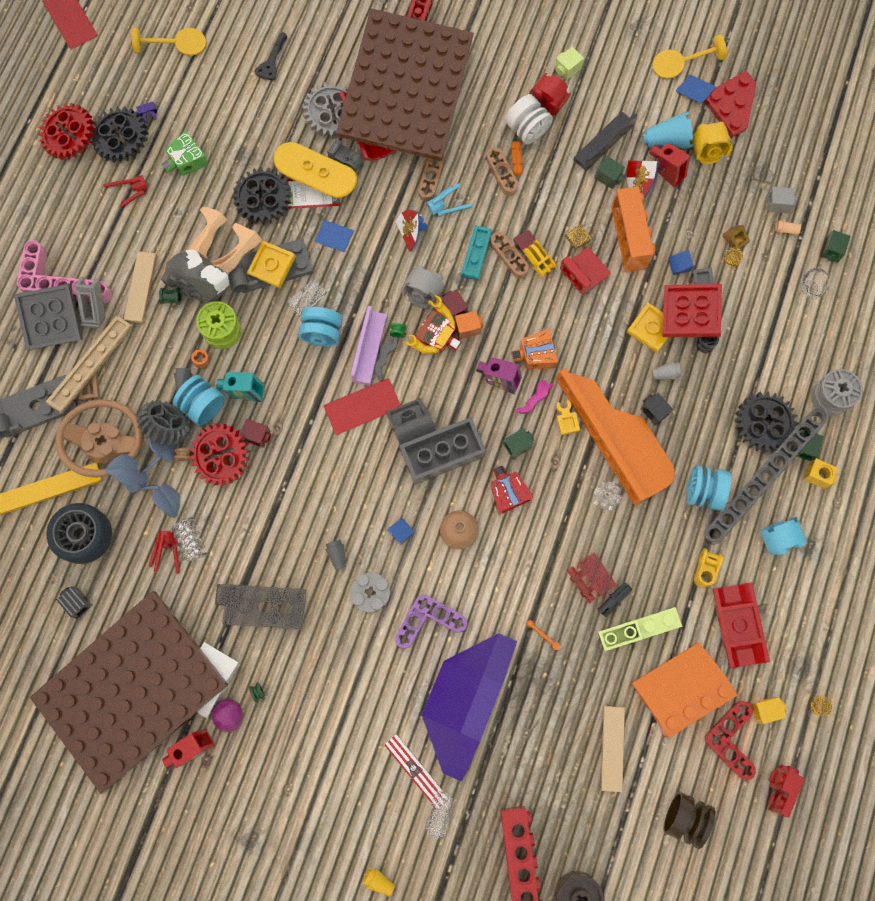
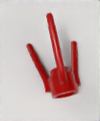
(137, 183)
(164, 541)

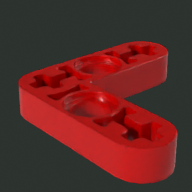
(725, 743)

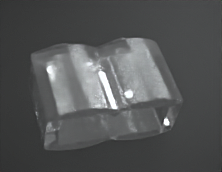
(437, 820)

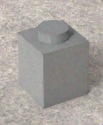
(781, 199)

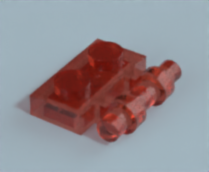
(595, 573)

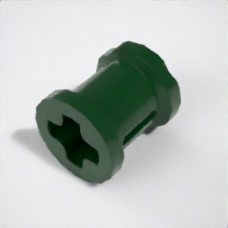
(170, 296)

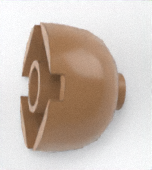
(459, 530)

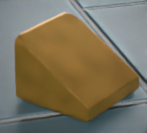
(736, 236)

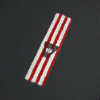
(412, 767)

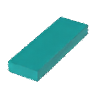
(476, 252)

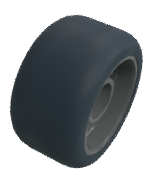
(66, 526)

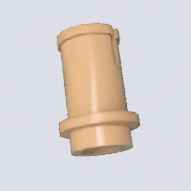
(787, 227)

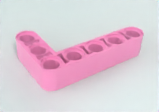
(36, 277)

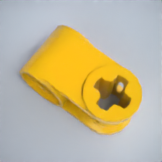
(709, 565)

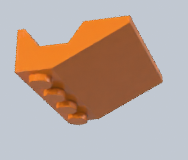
(684, 689)

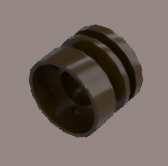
(689, 820)

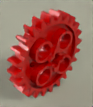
(59, 143)
(214, 438)

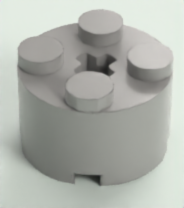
(421, 287)

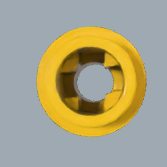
(378, 882)

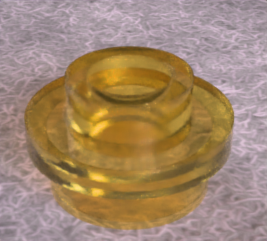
(827, 706)

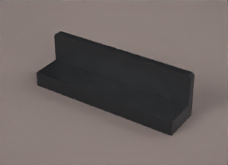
(604, 140)

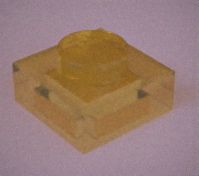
(578, 236)

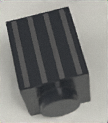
(73, 602)

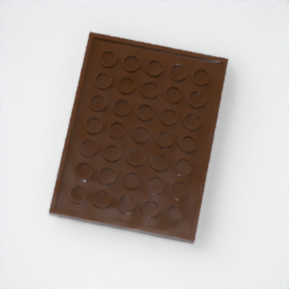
(405, 84)
(128, 691)

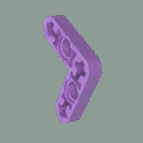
(422, 615)

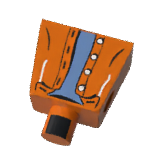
(536, 351)

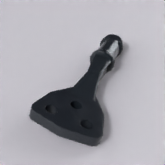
(270, 74)

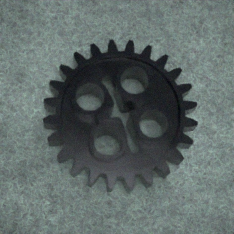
(129, 124)
(245, 197)
(765, 405)

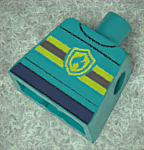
(242, 386)

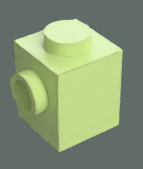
(568, 63)

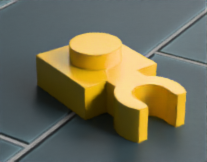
(567, 421)

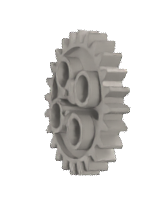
(315, 113)

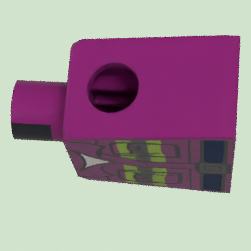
(501, 374)

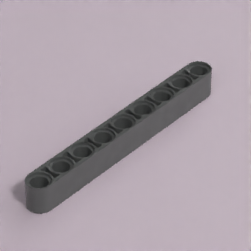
(770, 468)

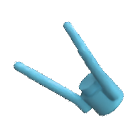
(436, 204)

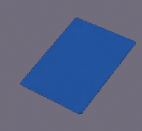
(695, 88)
(334, 235)

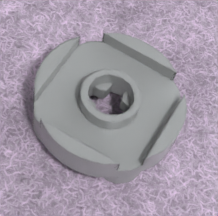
(376, 601)

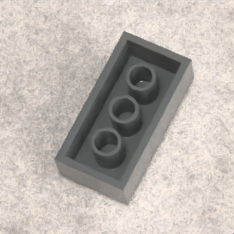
(442, 450)

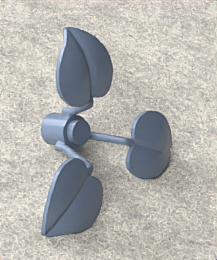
(126, 472)

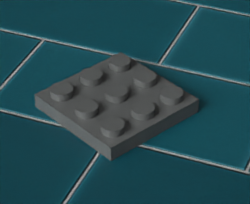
(48, 316)

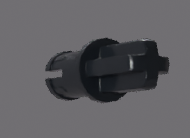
(615, 599)

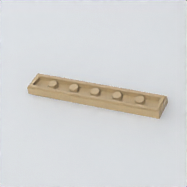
(89, 364)

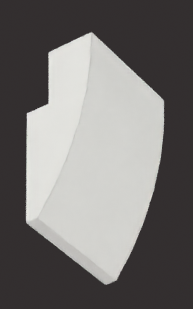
(225, 666)

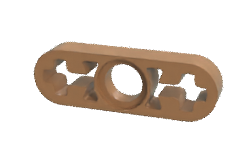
(502, 163)
(432, 183)
(508, 246)

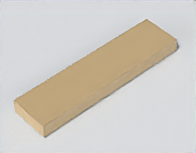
(140, 287)
(612, 749)

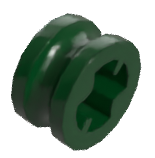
(257, 692)

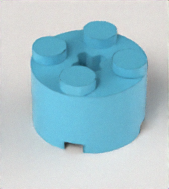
(783, 535)

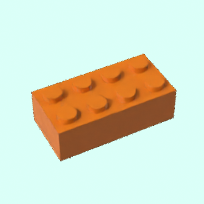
(632, 229)

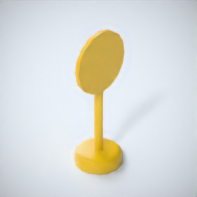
(187, 41)
(671, 63)

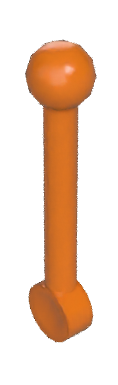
(555, 645)

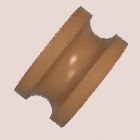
(182, 454)

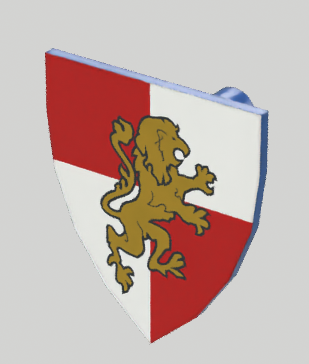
(642, 175)
(409, 225)

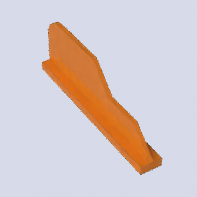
(621, 438)

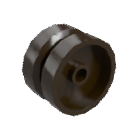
(576, 884)

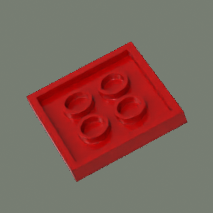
(692, 310)

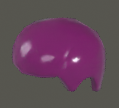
(227, 715)

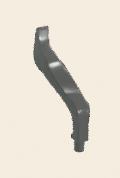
(385, 349)

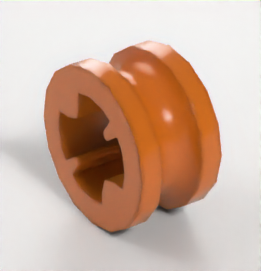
(195, 355)

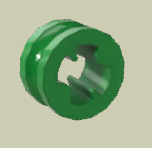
(398, 330)

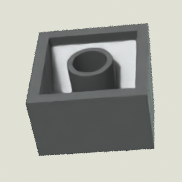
(410, 421)

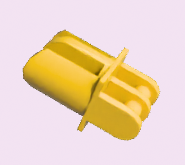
(537, 256)

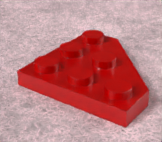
(733, 102)

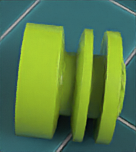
(222, 334)

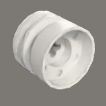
(528, 119)

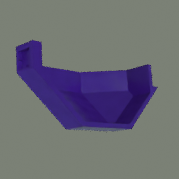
(464, 701)

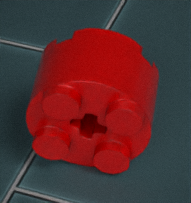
(551, 93)

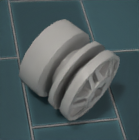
(827, 396)

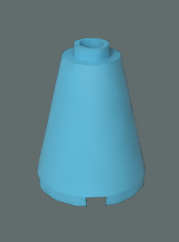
(673, 131)

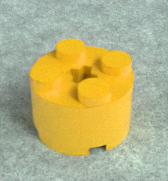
(711, 142)

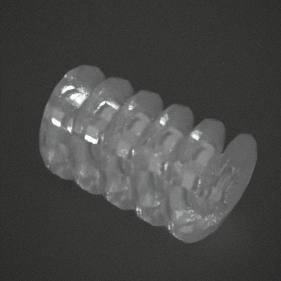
(187, 541)

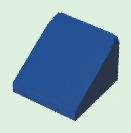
(681, 262)
(400, 531)

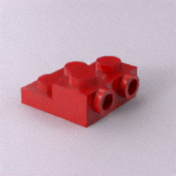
(787, 785)

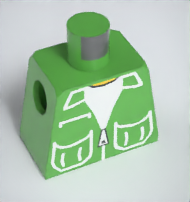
(184, 155)

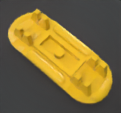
(315, 170)

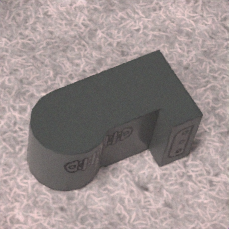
(344, 155)

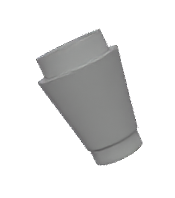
(667, 372)

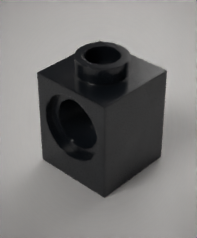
(656, 408)

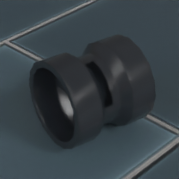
(705, 345)

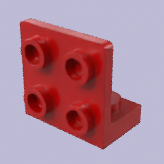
(584, 270)

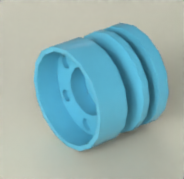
(199, 400)
(713, 488)

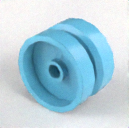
(320, 326)

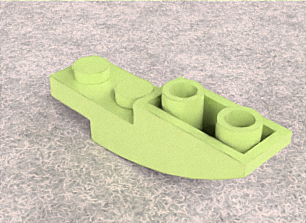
(640, 629)

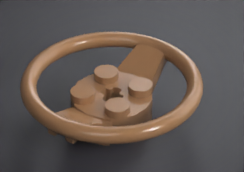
(91, 437)

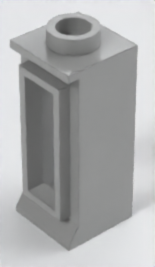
(94, 290)

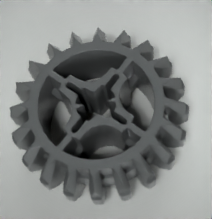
(163, 423)

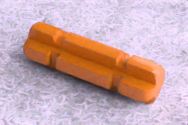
(517, 158)

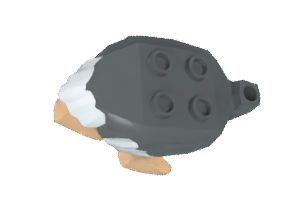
(196, 273)

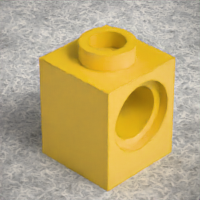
(812, 473)
(769, 710)

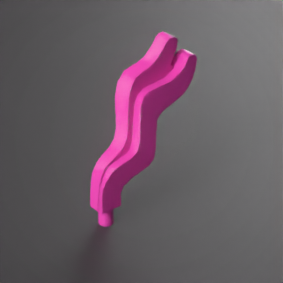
(541, 393)

